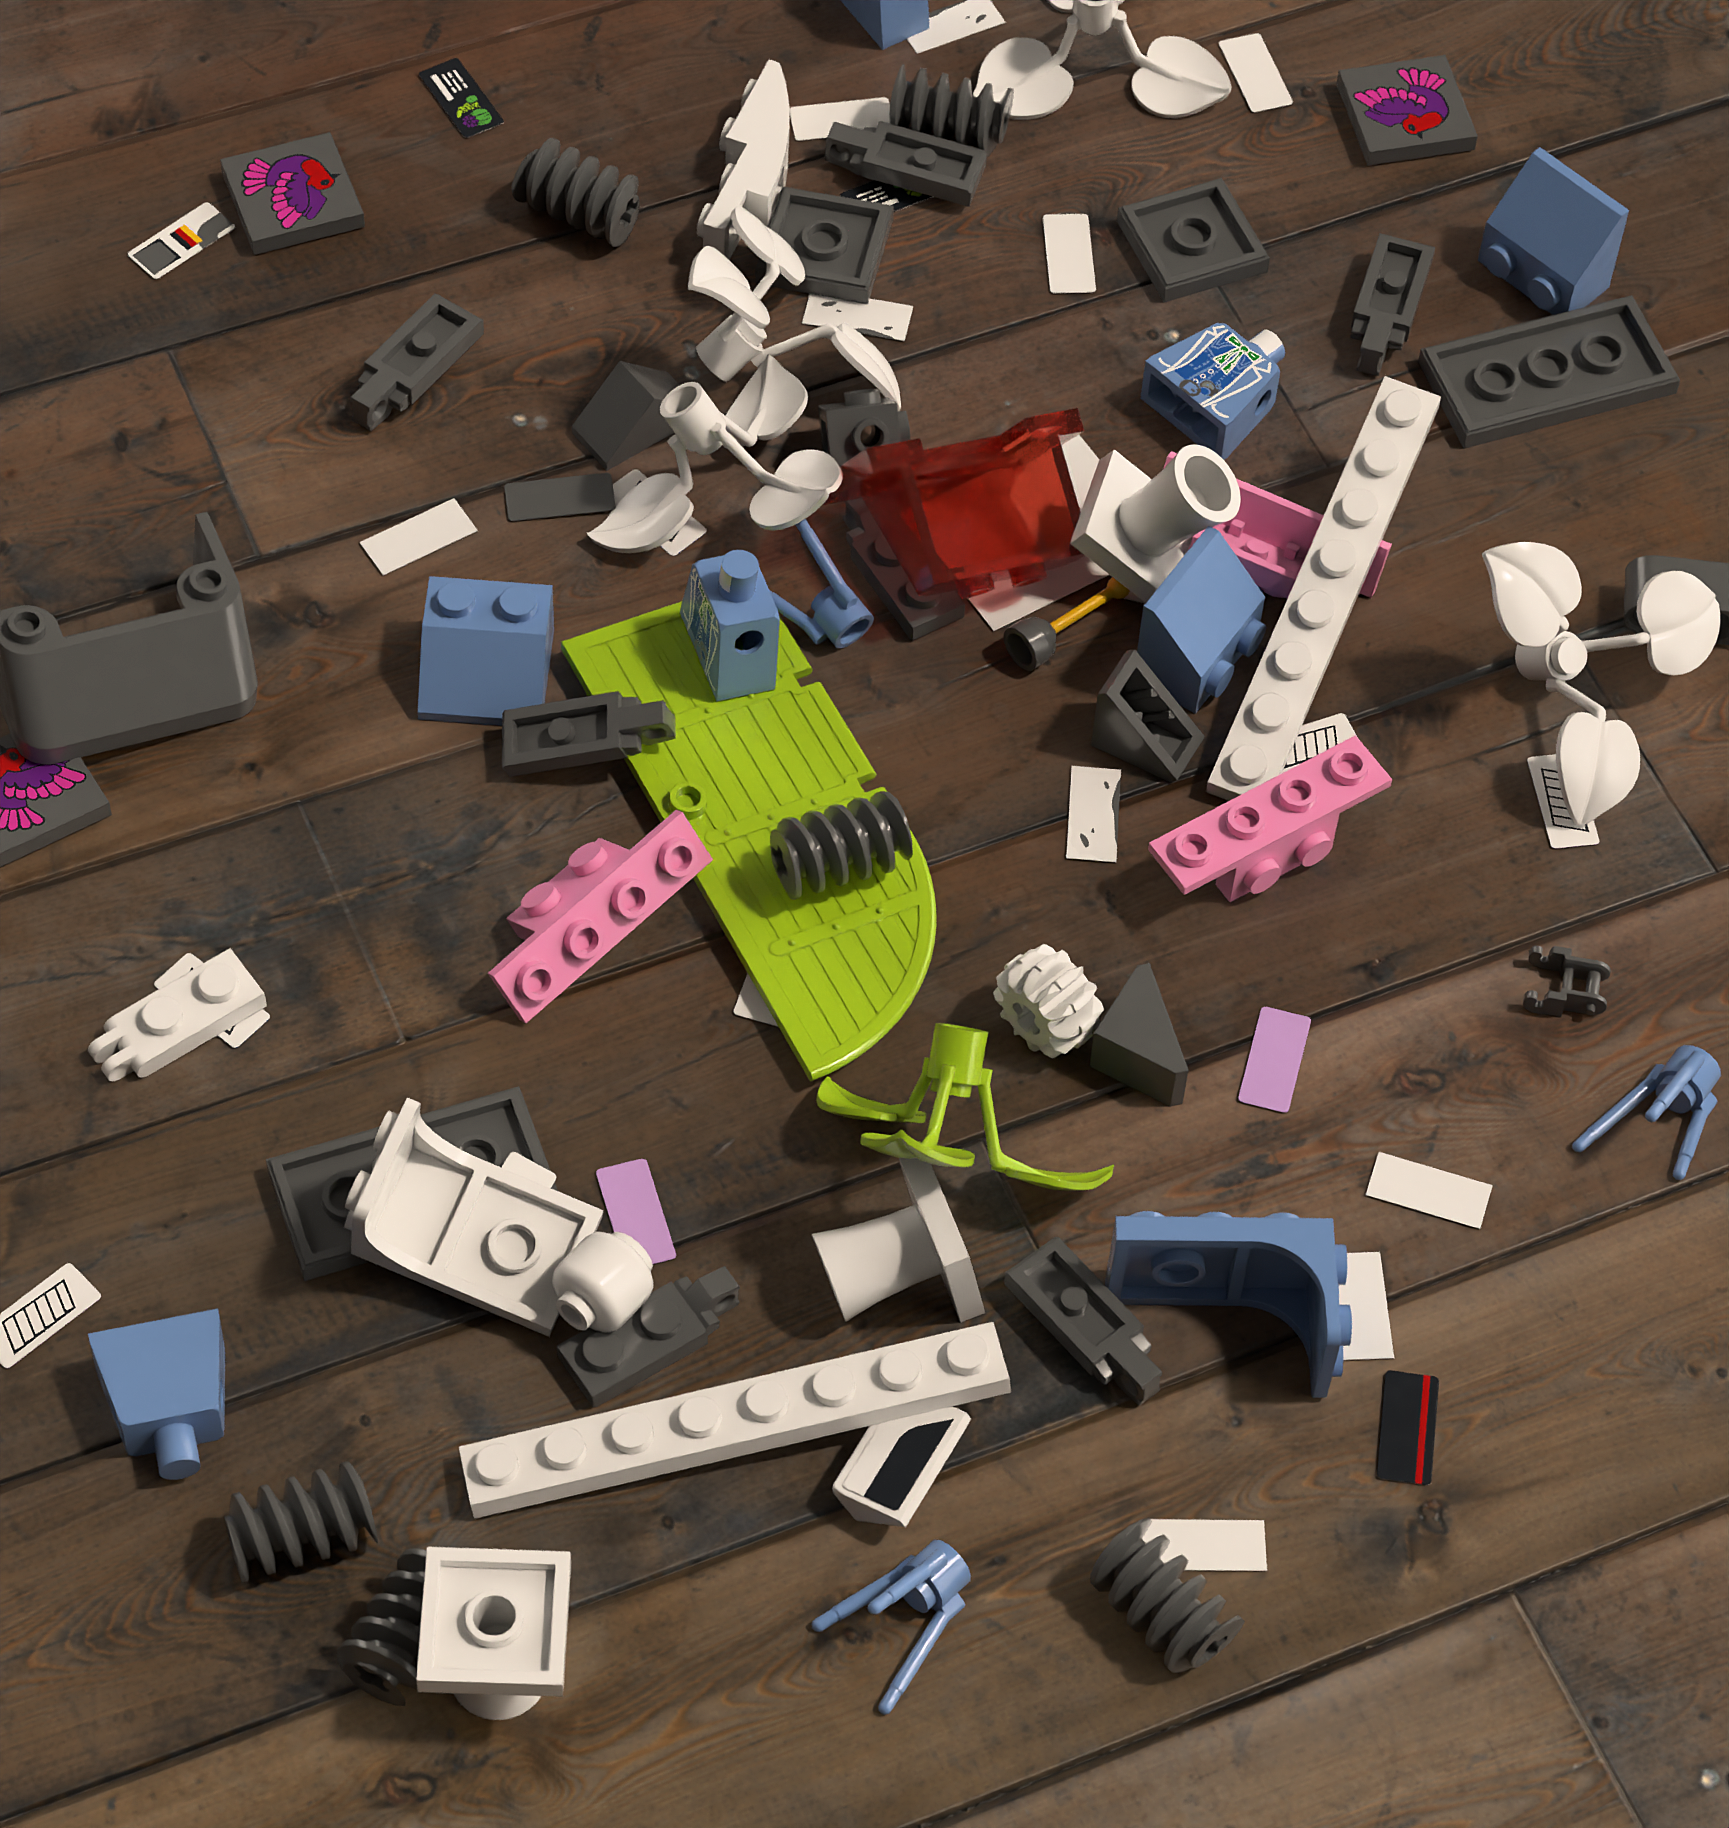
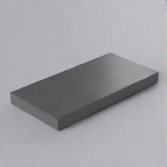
(1548, 371)
(317, 1179)

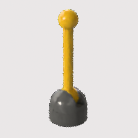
(1034, 639)

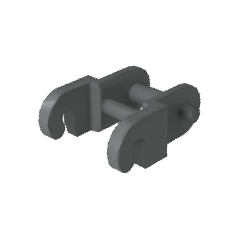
(1569, 967)

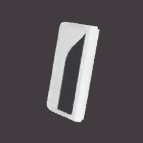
(898, 1465)

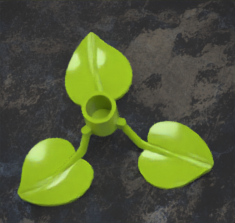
(953, 1069)

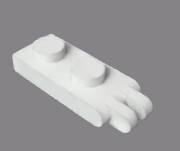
(177, 1018)

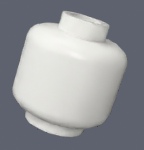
(603, 1281)

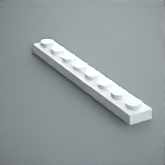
(1325, 590)
(734, 1419)

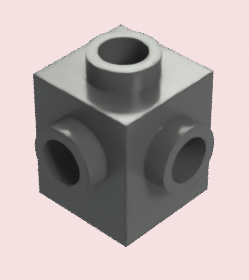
(844, 422)

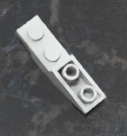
(755, 160)

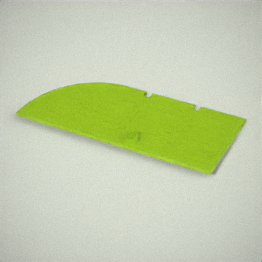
(833, 961)

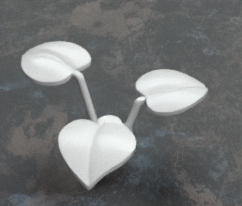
(1172, 80)
(741, 334)
(762, 411)
(1531, 596)

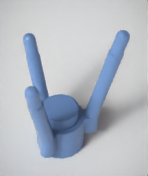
(836, 608)
(1679, 1086)
(925, 1583)

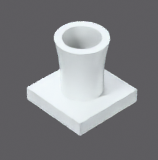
(1146, 525)
(901, 1250)
(494, 1627)

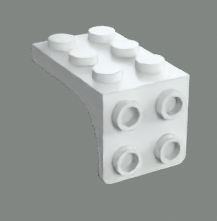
(463, 1223)

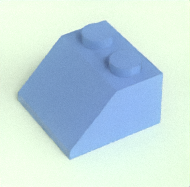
(1554, 236)
(1201, 622)
(483, 649)

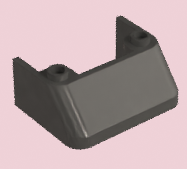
(131, 677)

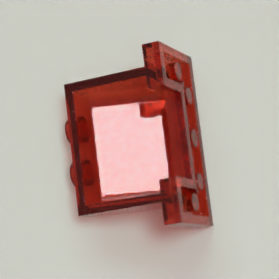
(973, 506)

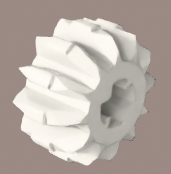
(1048, 1001)

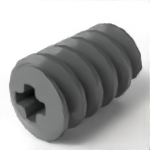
(950, 111)
(578, 192)
(839, 840)
(298, 1520)
(1160, 1601)
(390, 1636)

